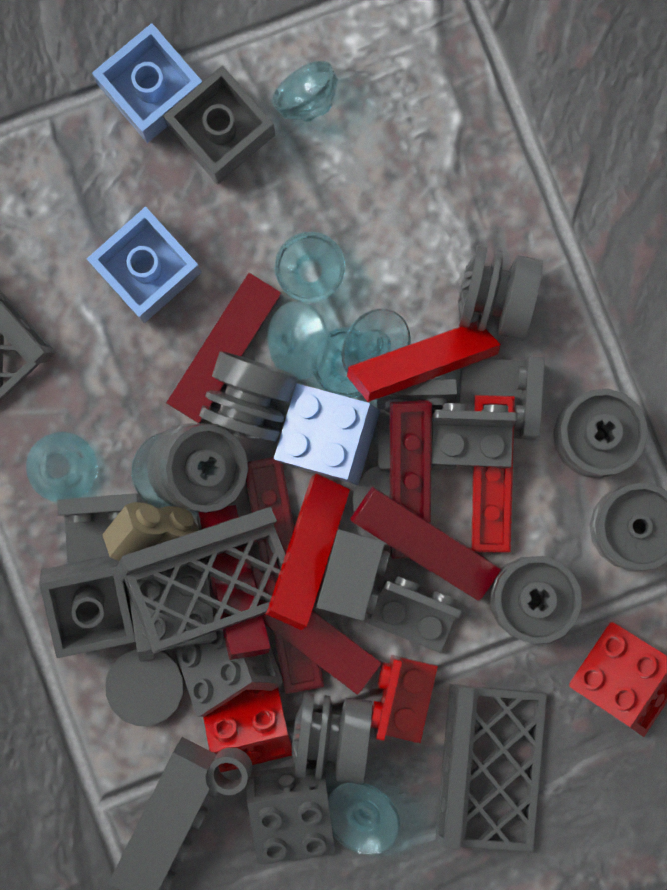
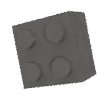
(219, 124)
(352, 575)
(86, 606)

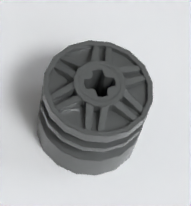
(500, 293)
(248, 396)
(333, 738)

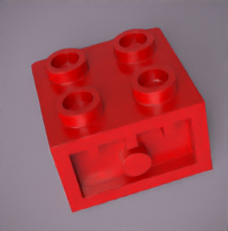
(624, 678)
(404, 700)
(251, 723)

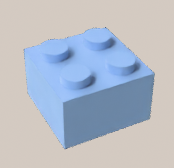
(146, 81)
(144, 265)
(327, 434)

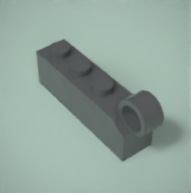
(172, 811)

